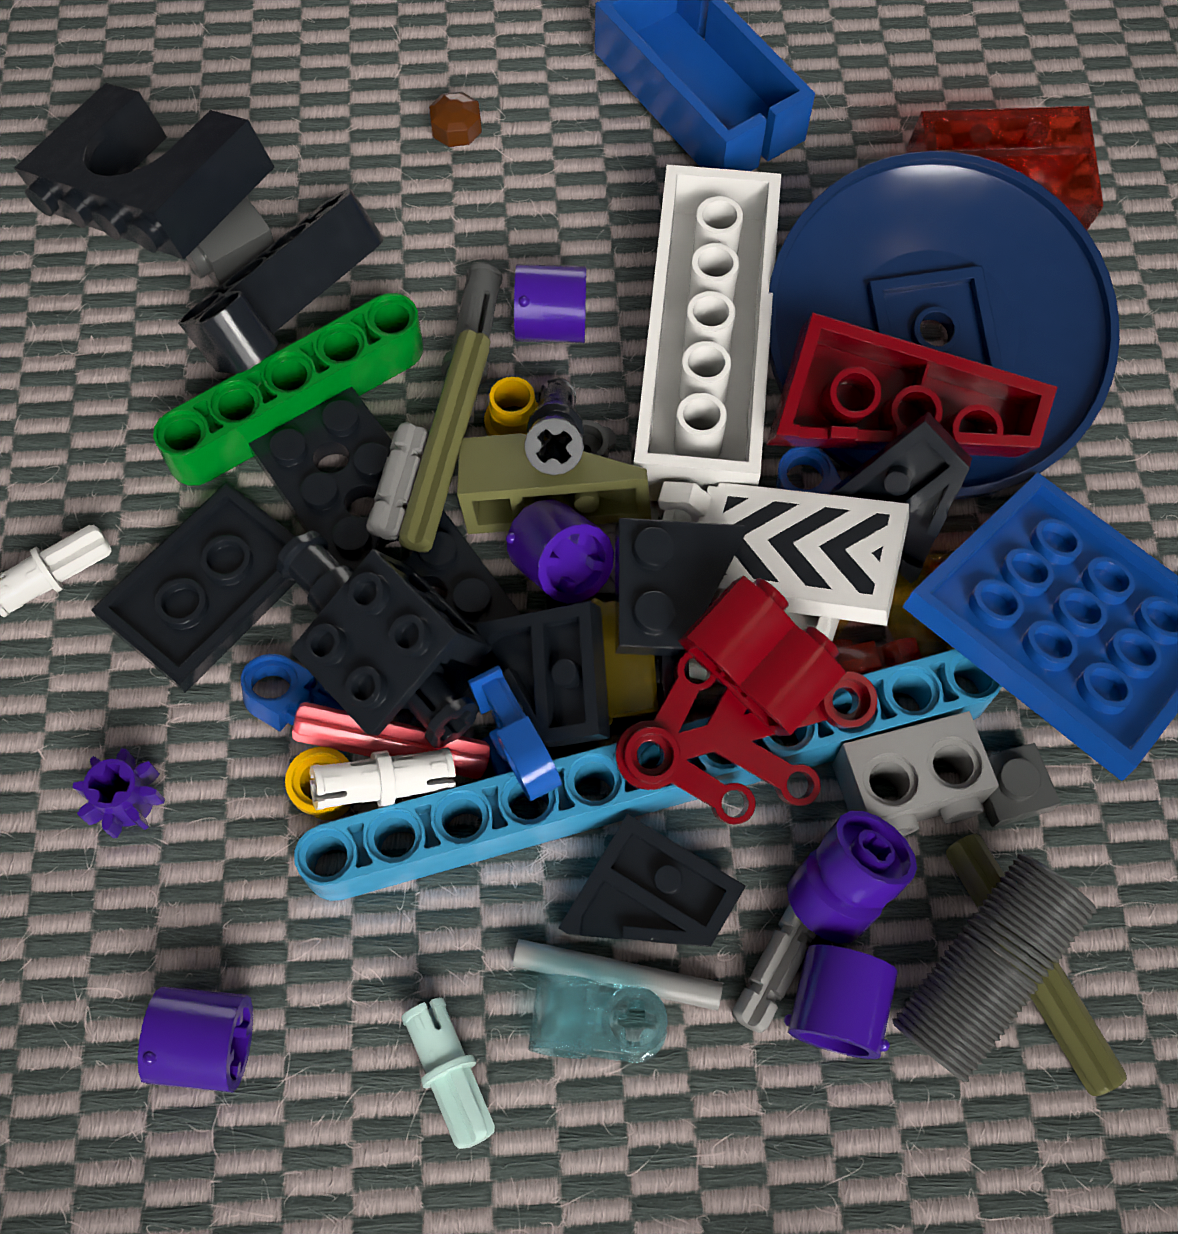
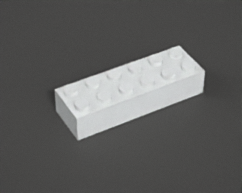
(709, 329)

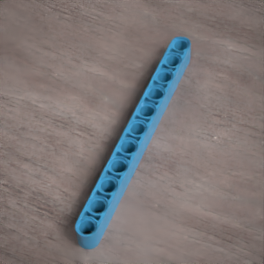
(501, 832)

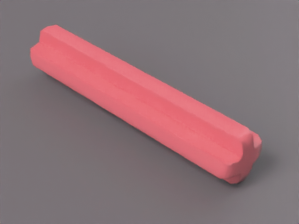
(337, 730)

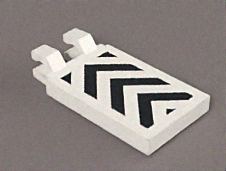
(815, 548)

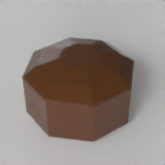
(455, 119)

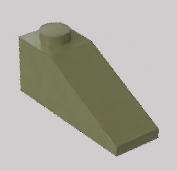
(500, 482)

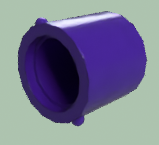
(550, 303)
(560, 551)
(843, 1002)
(195, 1039)

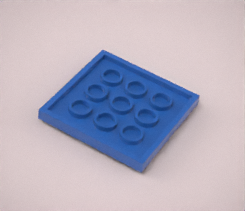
(1064, 621)

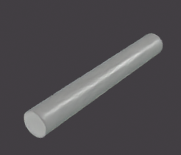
(663, 983)

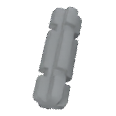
(397, 481)
(773, 973)

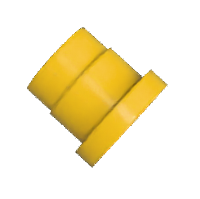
(508, 393)
(298, 781)

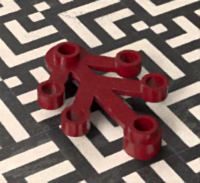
(730, 736)

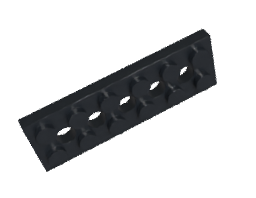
(323, 499)

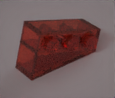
(1041, 142)

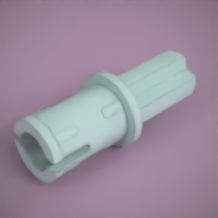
(449, 1073)

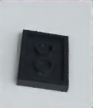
(200, 587)

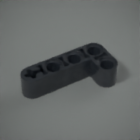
(239, 317)

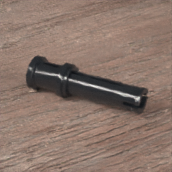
(561, 427)

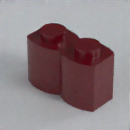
(763, 654)

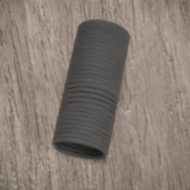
(973, 988)

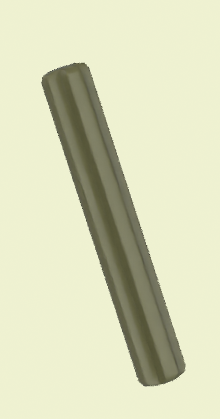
(444, 442)
(1055, 998)

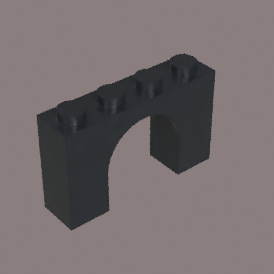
(165, 206)

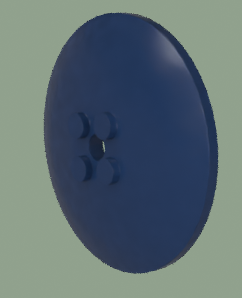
(981, 257)

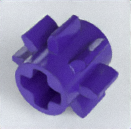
(109, 779)

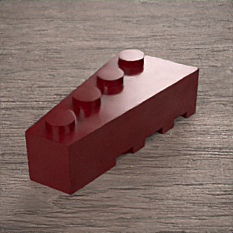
(869, 387)

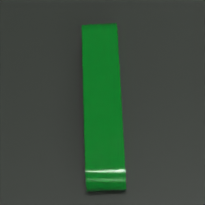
(264, 391)

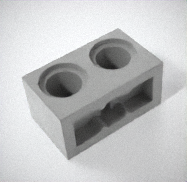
(907, 761)

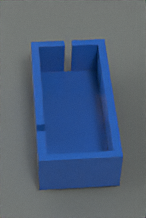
(715, 96)

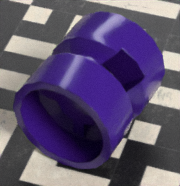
(851, 877)

